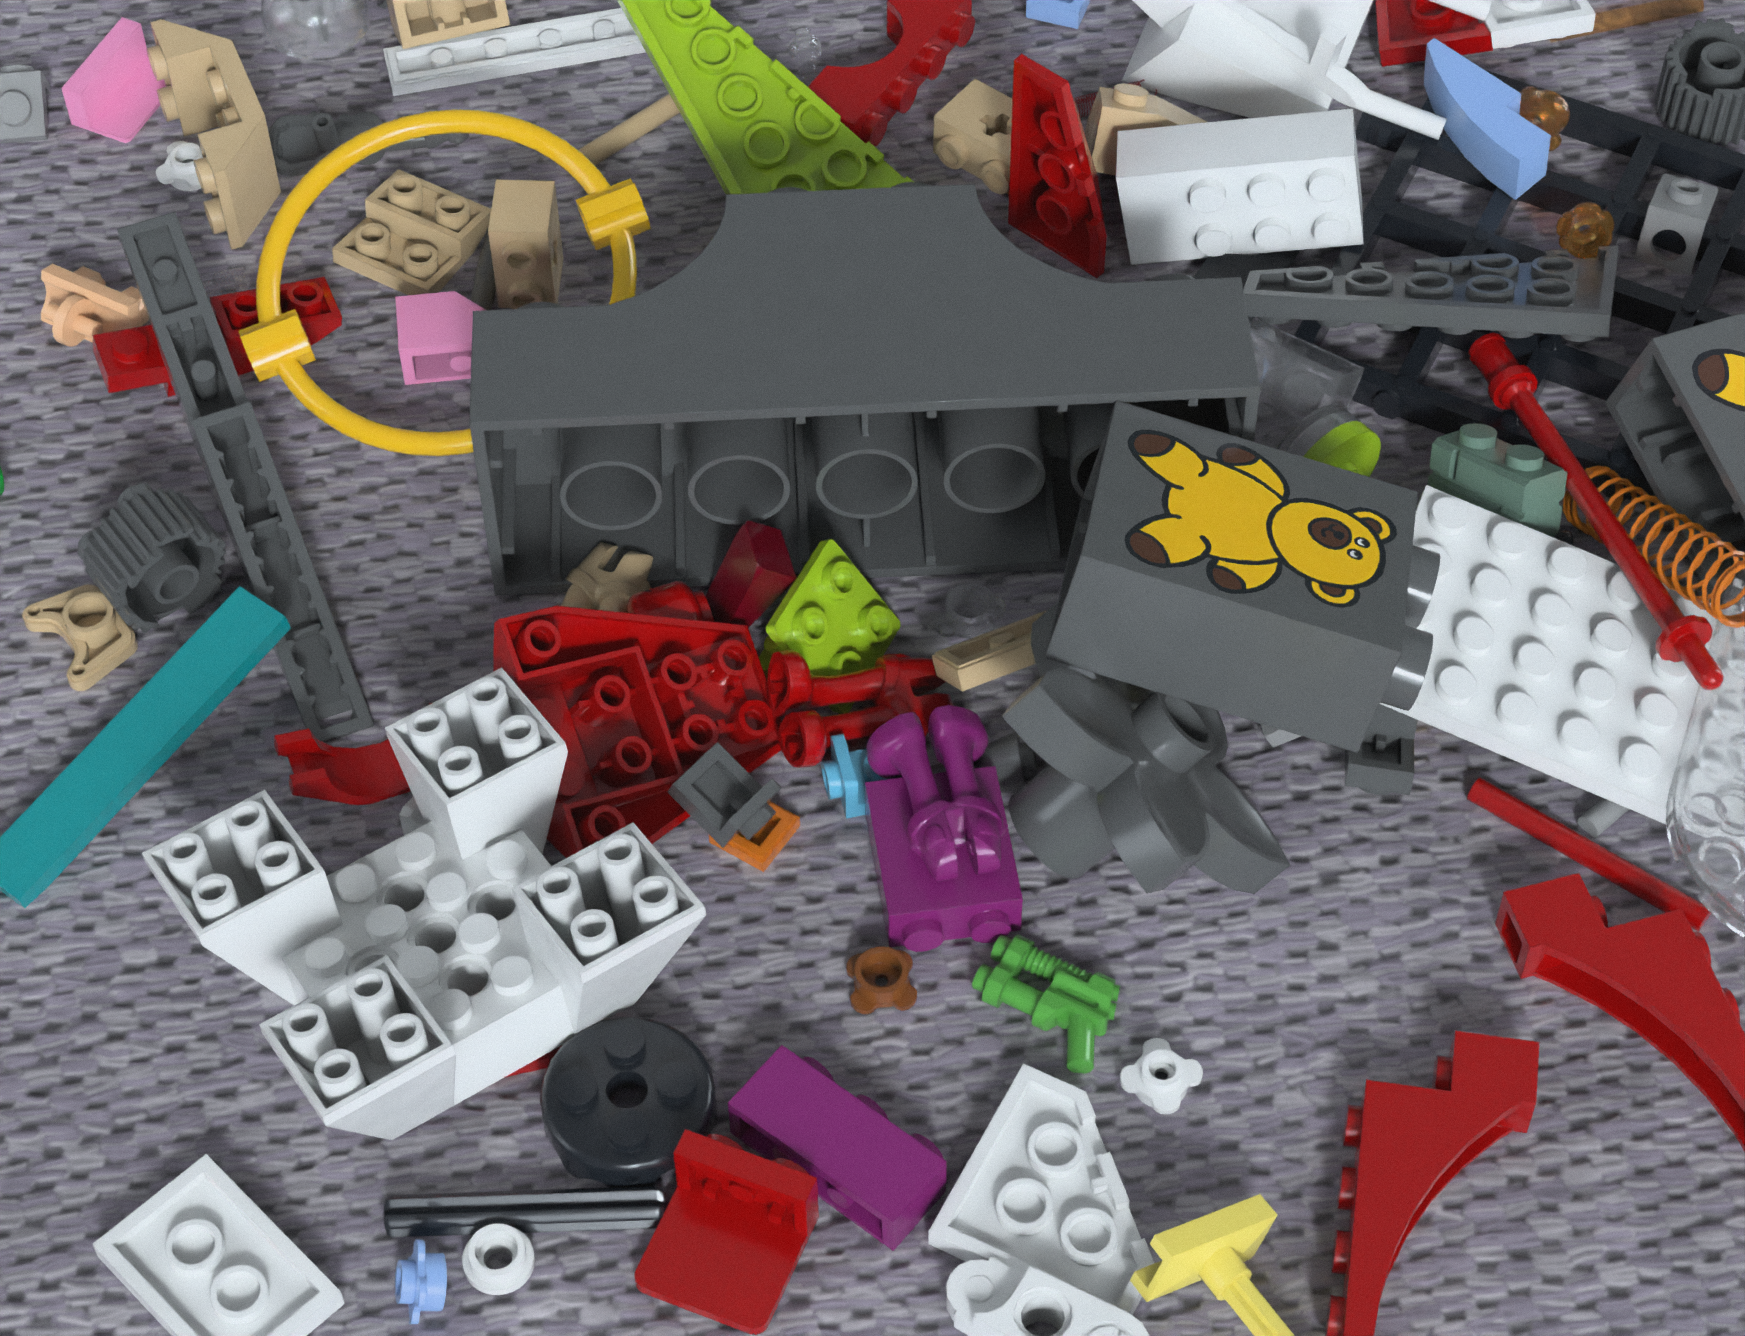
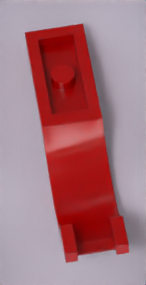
(341, 773)

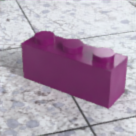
(846, 1141)

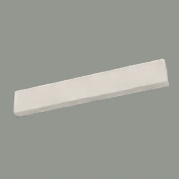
(511, 51)

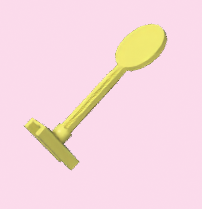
(1215, 1252)

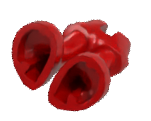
(889, 685)

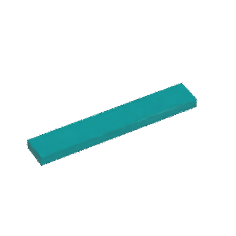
(136, 744)

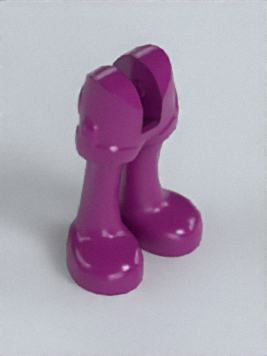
(940, 825)

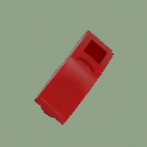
(133, 358)

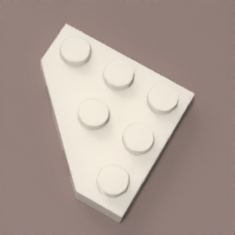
(1046, 1195)

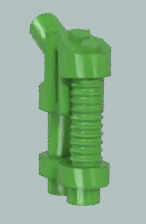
(1072, 1001)

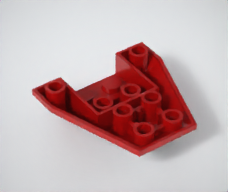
(635, 709)

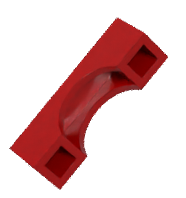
(876, 91)

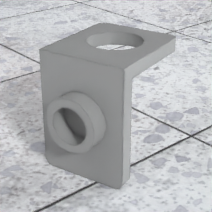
(1681, 207)

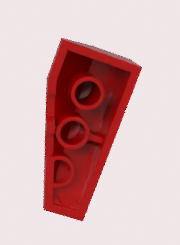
(1052, 170)

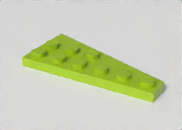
(747, 111)

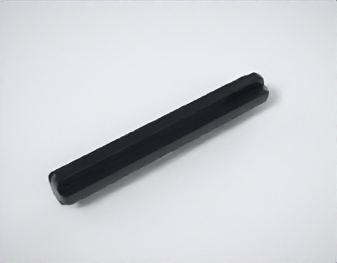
(525, 1210)

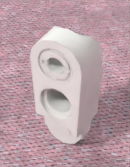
(1002, 1301)

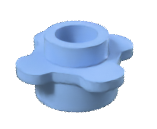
(421, 1281)

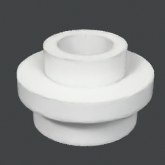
(496, 1239)

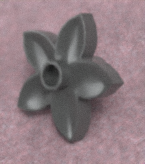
(1134, 778)

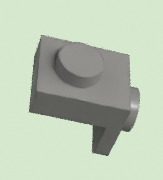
(23, 104)

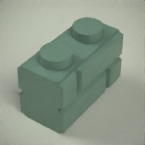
(1499, 477)

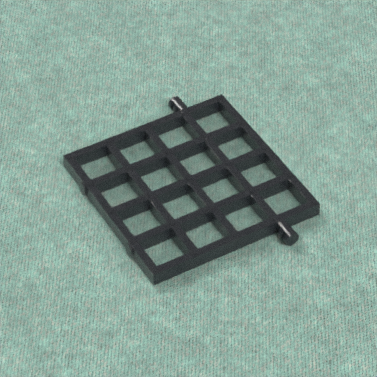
(1547, 354)

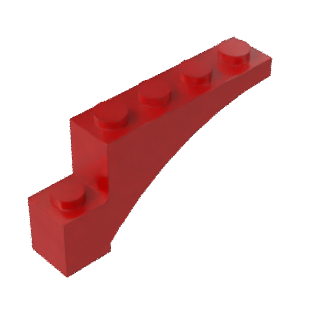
(1642, 973)
(1411, 1149)

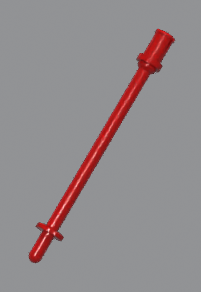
(1513, 388)

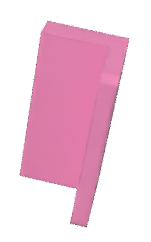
(115, 85)

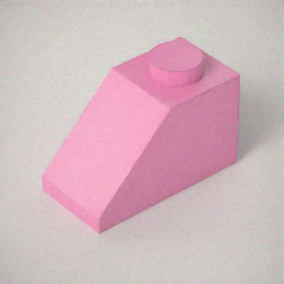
(435, 336)

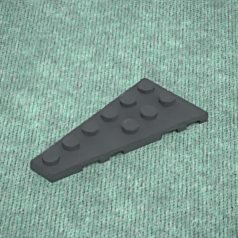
(1450, 294)

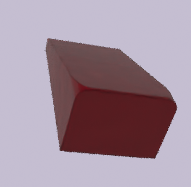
(751, 575)

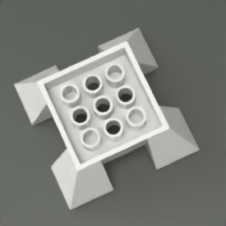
(445, 946)

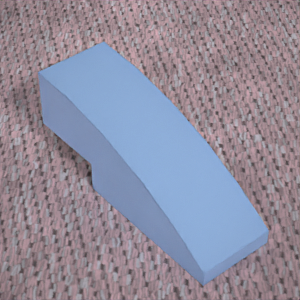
(1485, 120)

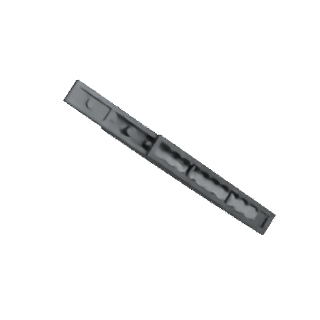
(243, 475)

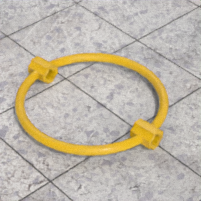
(279, 340)

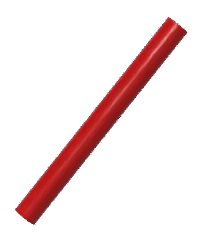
(1586, 852)

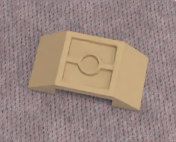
(210, 91)

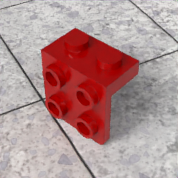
(729, 1233)

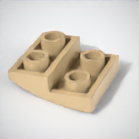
(413, 235)

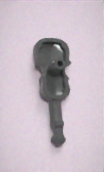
(305, 139)

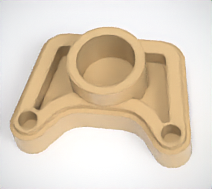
(89, 628)

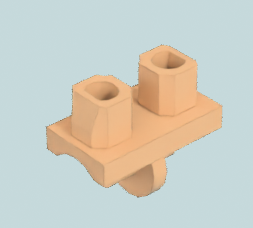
(84, 306)

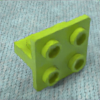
(831, 618)

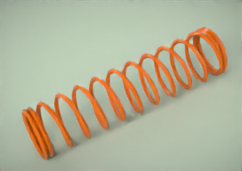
(1723, 581)

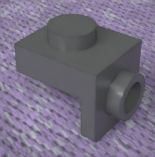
(1385, 756)
(724, 796)

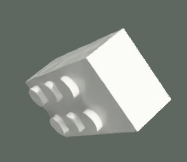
(1240, 186)

